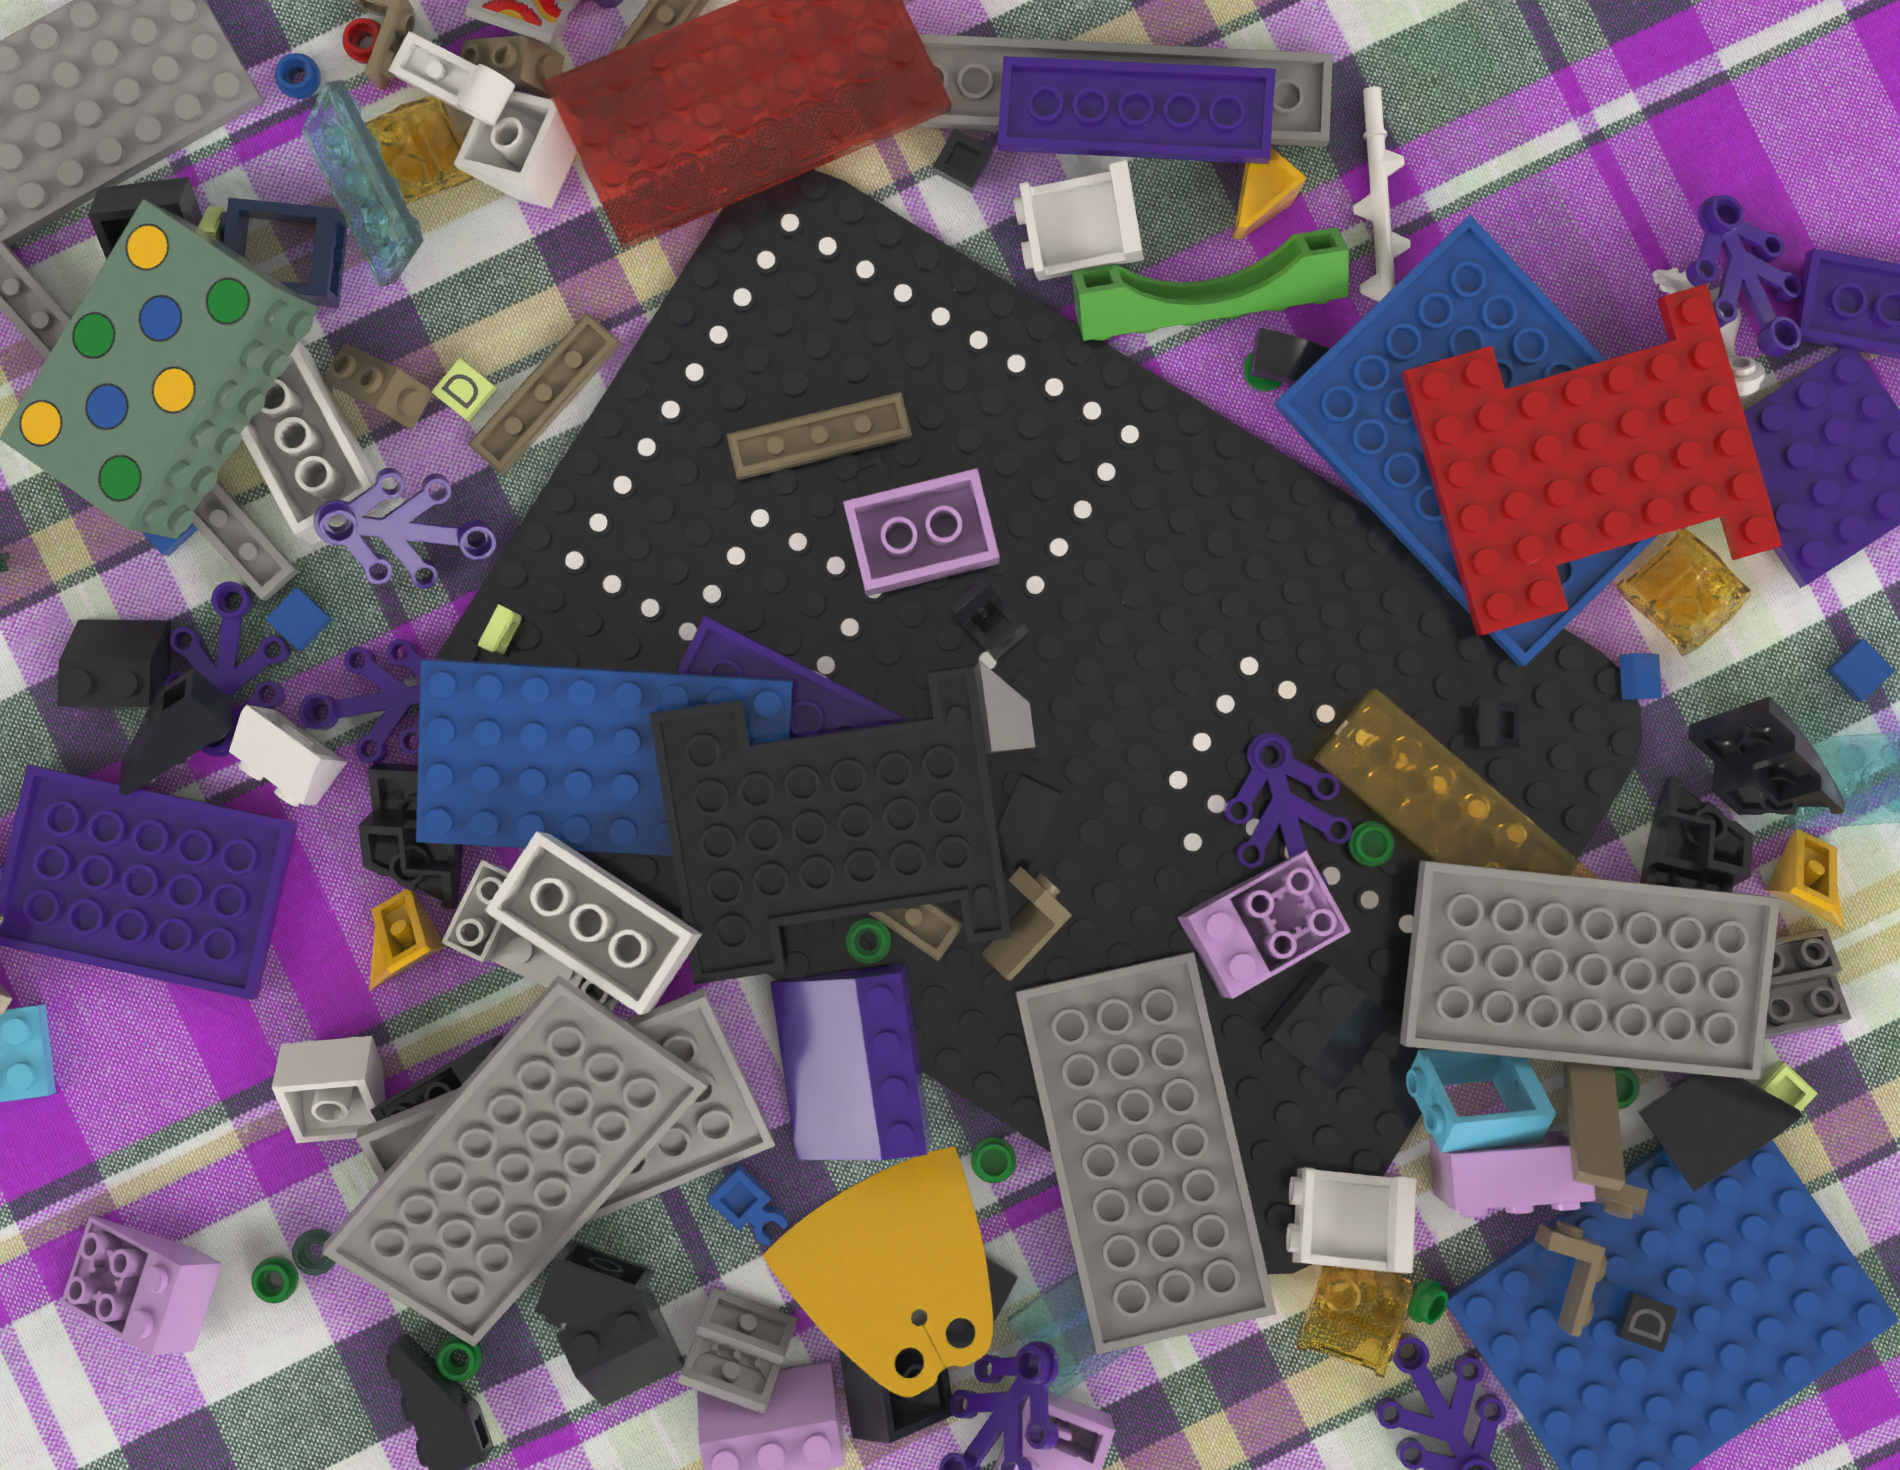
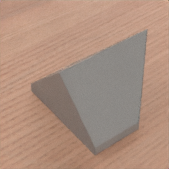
(1003, 713)

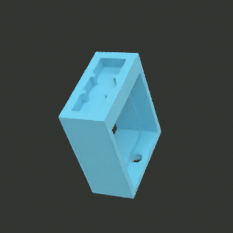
(1516, 1082)

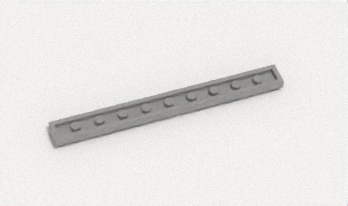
(218, 513)

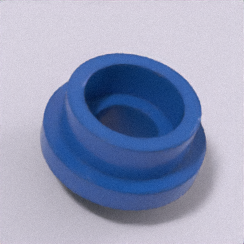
(291, 65)

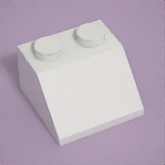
(523, 152)
(284, 755)
(329, 1087)

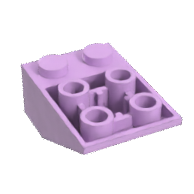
(1264, 925)
(141, 1286)
(1082, 1437)

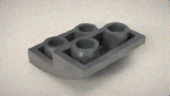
(1805, 985)

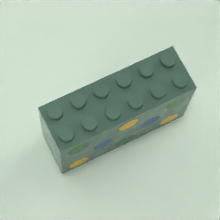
(158, 373)

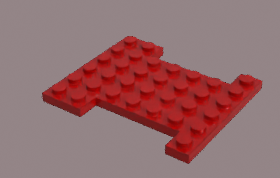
(1586, 461)

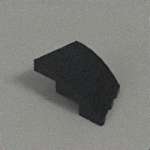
(1764, 762)
(390, 837)
(1695, 844)
(1715, 1124)

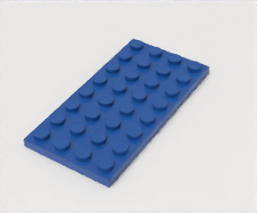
(560, 750)

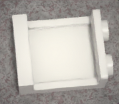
(1079, 223)
(1352, 1220)

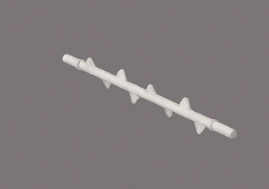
(1376, 205)

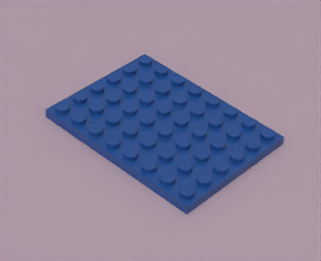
(1362, 423)
(1760, 1315)

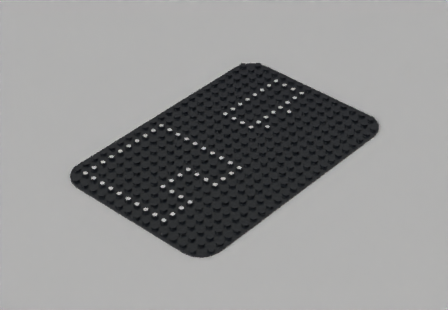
(1171, 607)

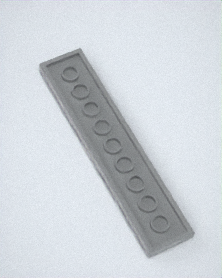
(974, 66)

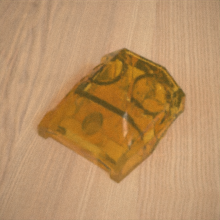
(419, 147)
(1685, 592)
(1360, 1322)

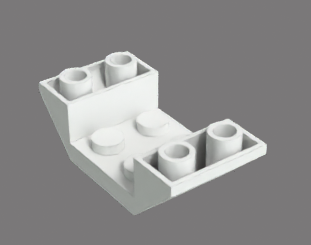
(488, 939)

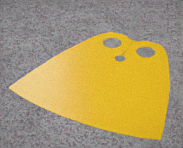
(881, 1254)

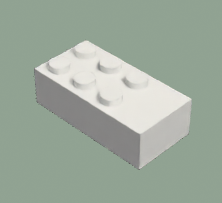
(306, 447)
(593, 922)

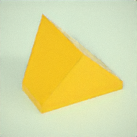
(1266, 193)
(1808, 877)
(401, 937)

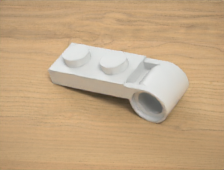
(452, 79)

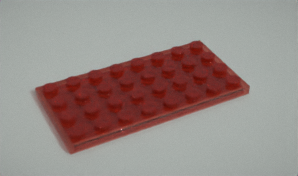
(741, 104)

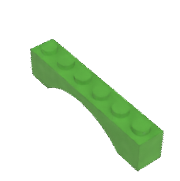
(1299, 272)

